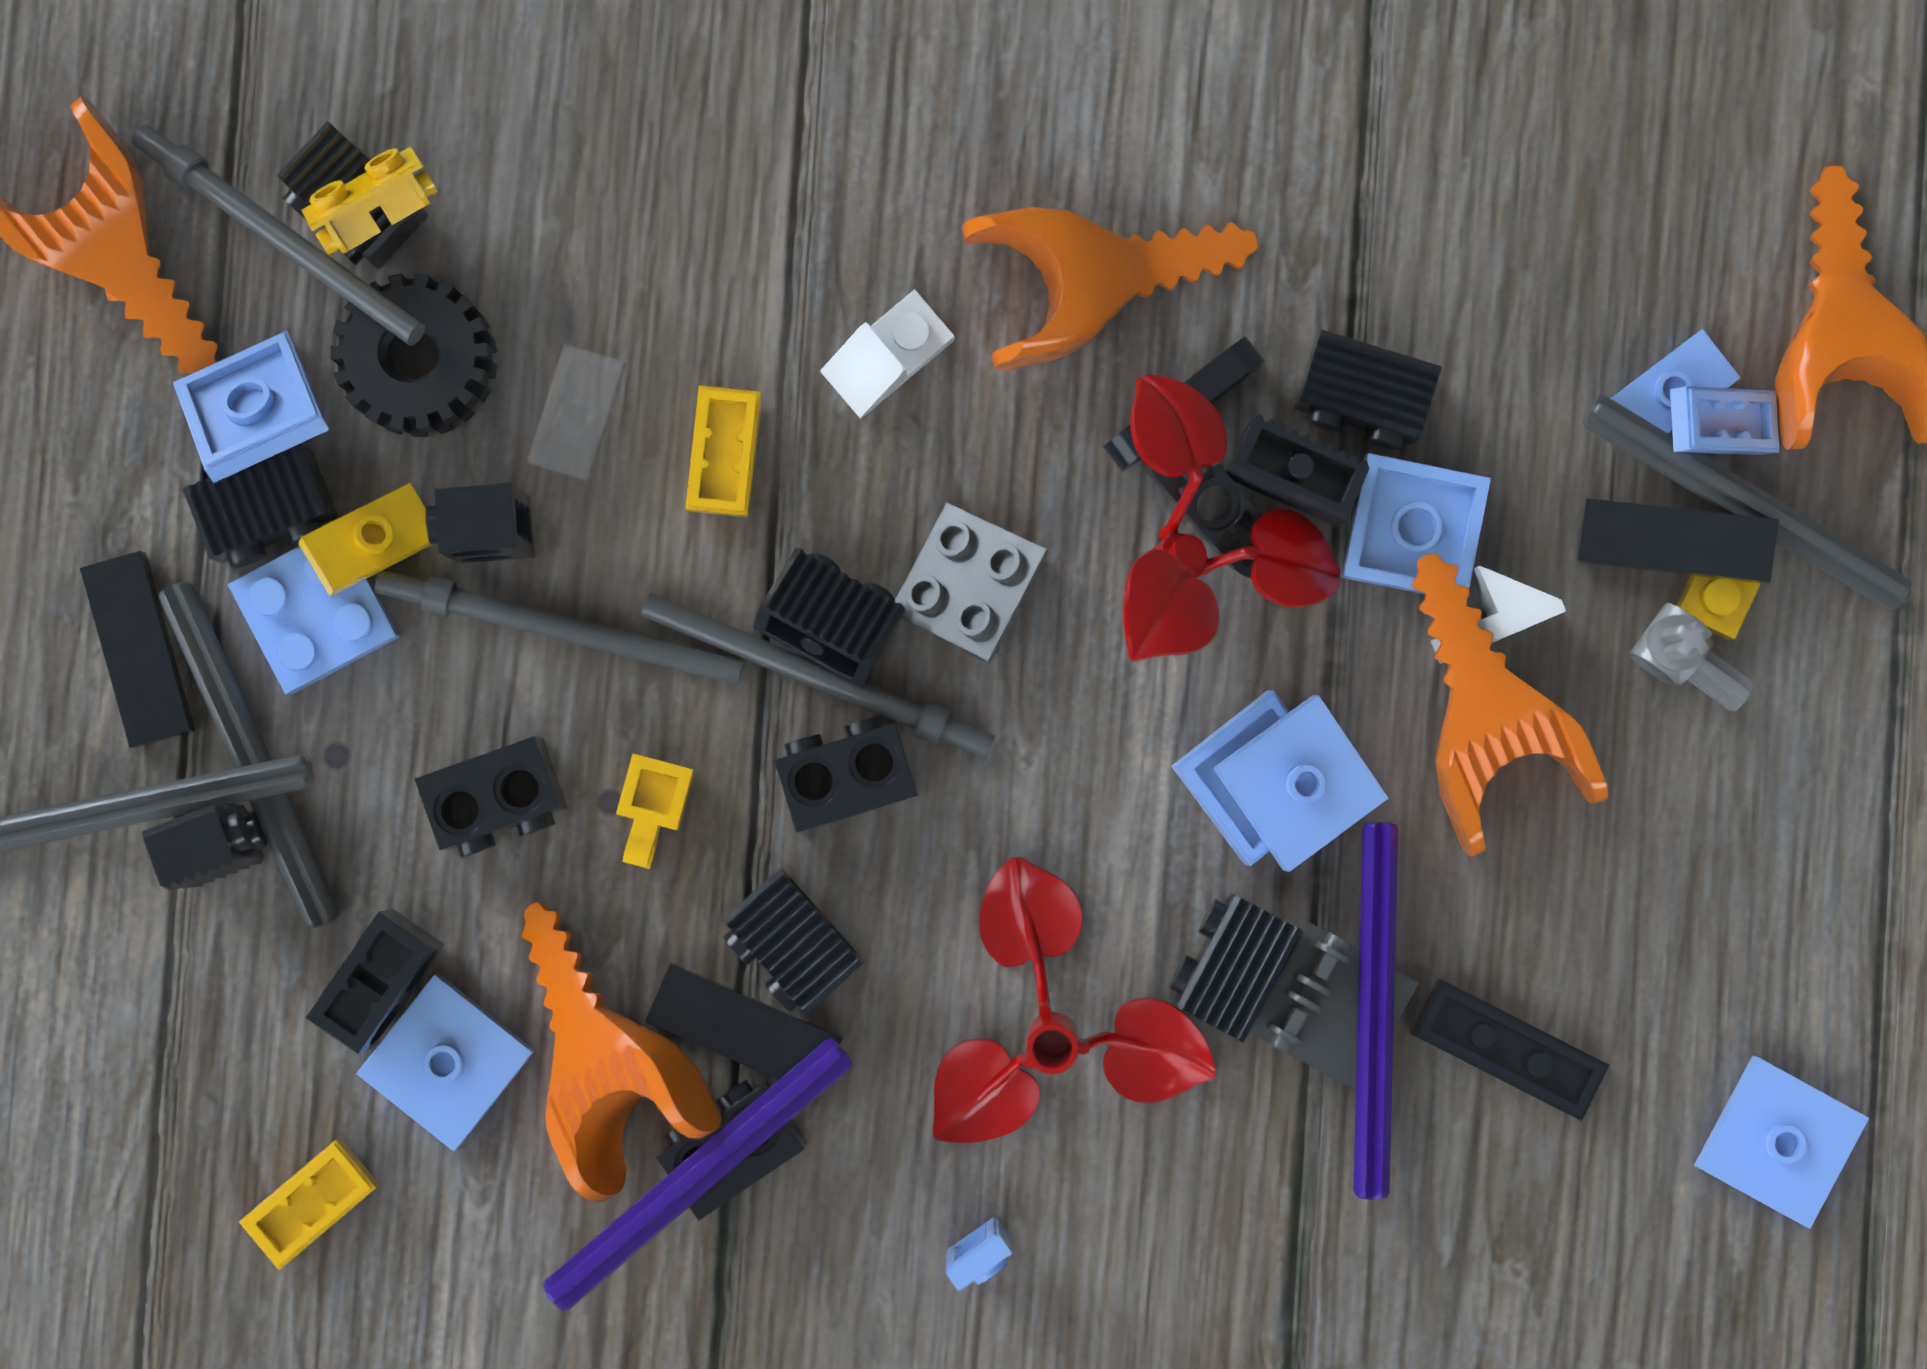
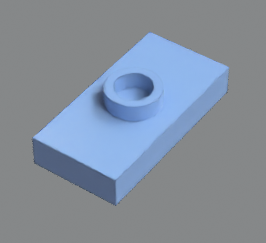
(1691, 364)
(1724, 420)
(979, 1254)

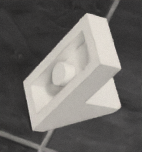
(886, 353)
(1509, 604)

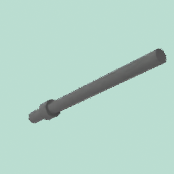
(192, 172)
(441, 597)
(930, 722)

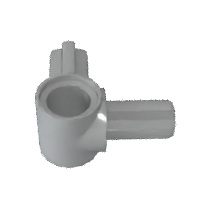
(1679, 649)

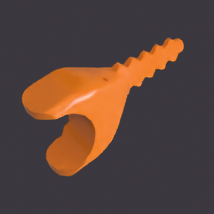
(106, 243)
(1096, 271)
(1849, 325)
(1490, 710)
(604, 1068)

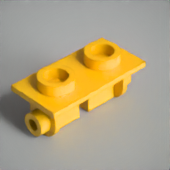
(384, 184)

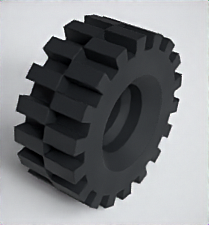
(442, 394)

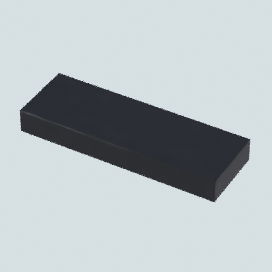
(1678, 541)
(137, 649)
(733, 1023)
(1509, 1049)

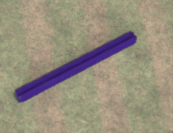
(1375, 1010)
(697, 1174)

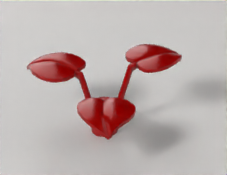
(1163, 600)
(985, 1092)

